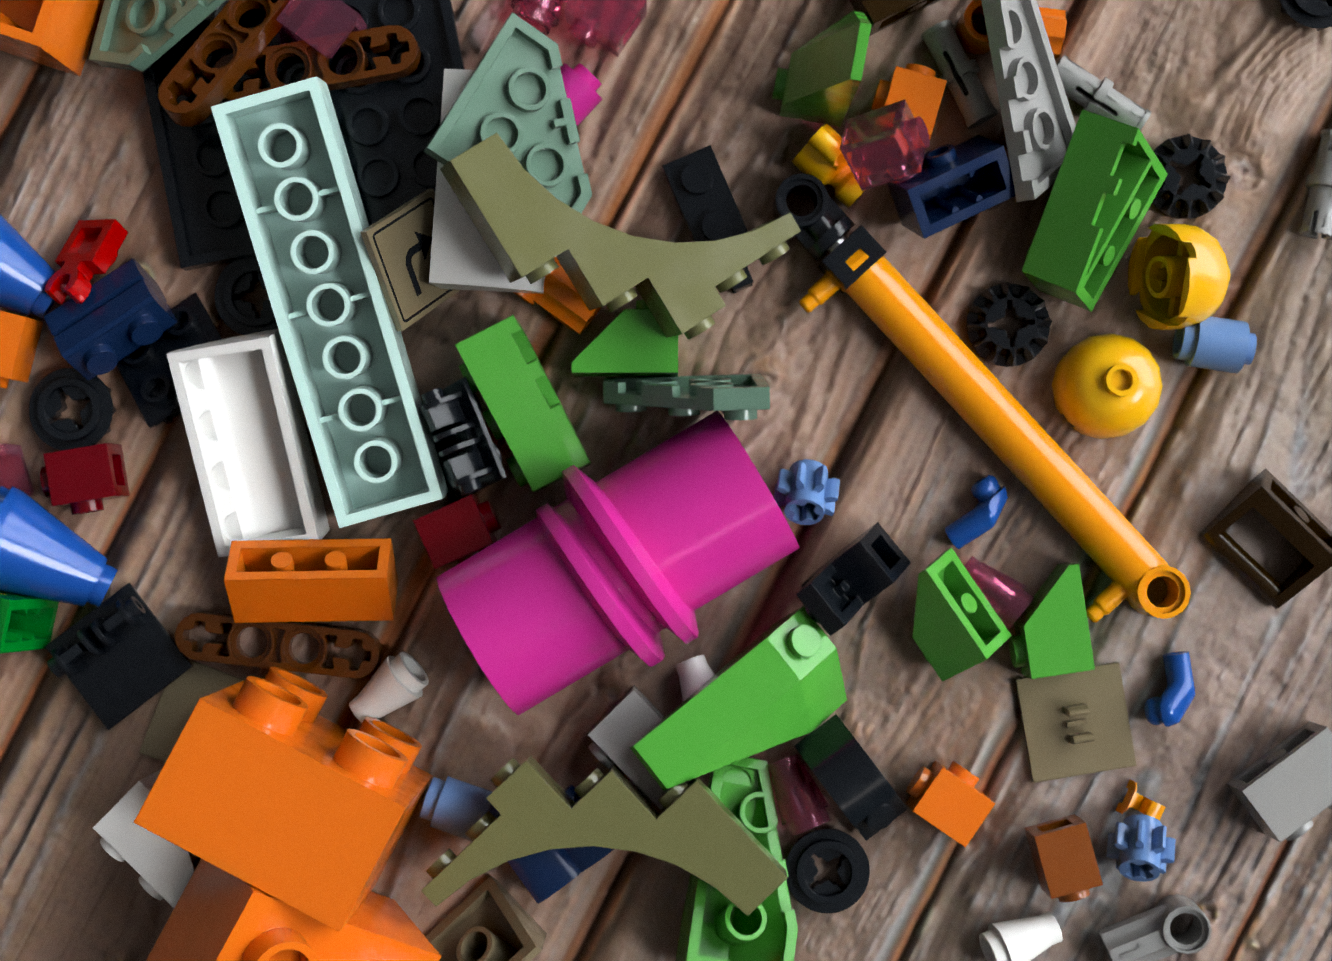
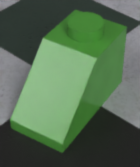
(629, 348)
(954, 618)
(1054, 628)

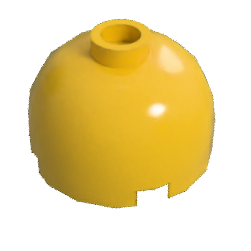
(1178, 276)
(1107, 386)

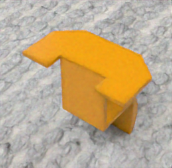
(1139, 803)

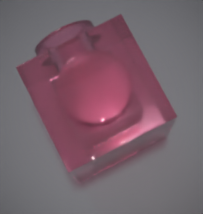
(605, 21)
(885, 145)

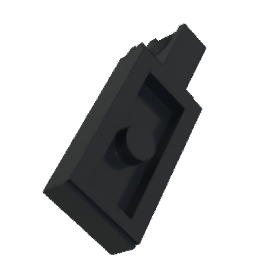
(705, 200)

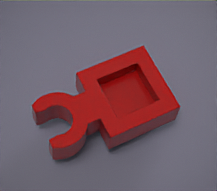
(87, 252)

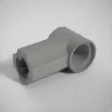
(1149, 935)

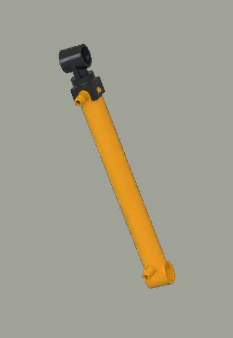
(982, 402)

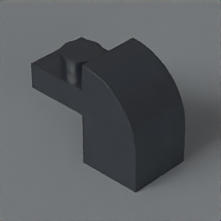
(852, 578)
(850, 777)

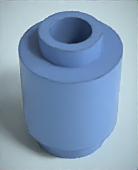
(1215, 345)
(455, 805)

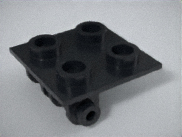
(148, 370)
(462, 440)
(117, 656)

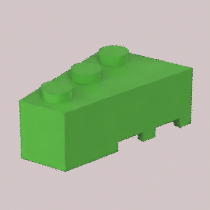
(1093, 210)
(521, 404)

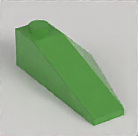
(825, 72)
(757, 701)
(710, 922)

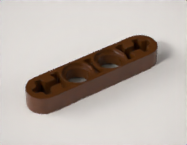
(220, 34)
(318, 65)
(279, 648)

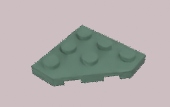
(141, 31)
(525, 101)
(733, 394)

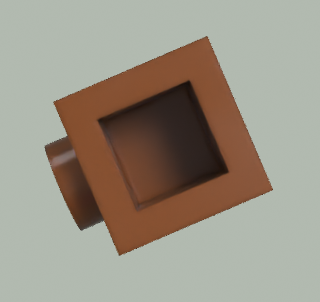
(1064, 858)

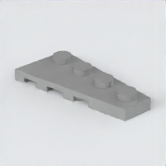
(1029, 94)

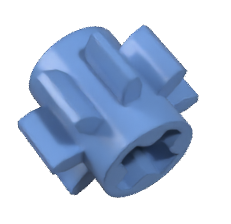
(806, 492)
(1141, 847)

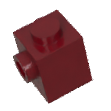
(84, 477)
(458, 530)

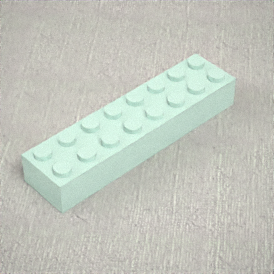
(328, 301)

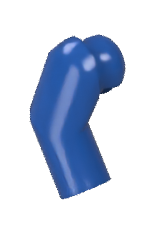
(983, 516)
(1178, 693)

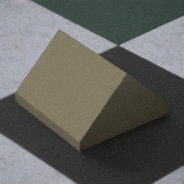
(488, 928)

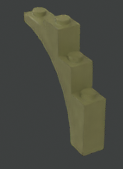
(531, 227)
(538, 816)

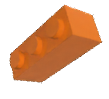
(311, 580)

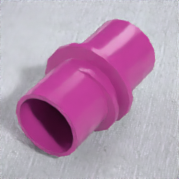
(616, 564)

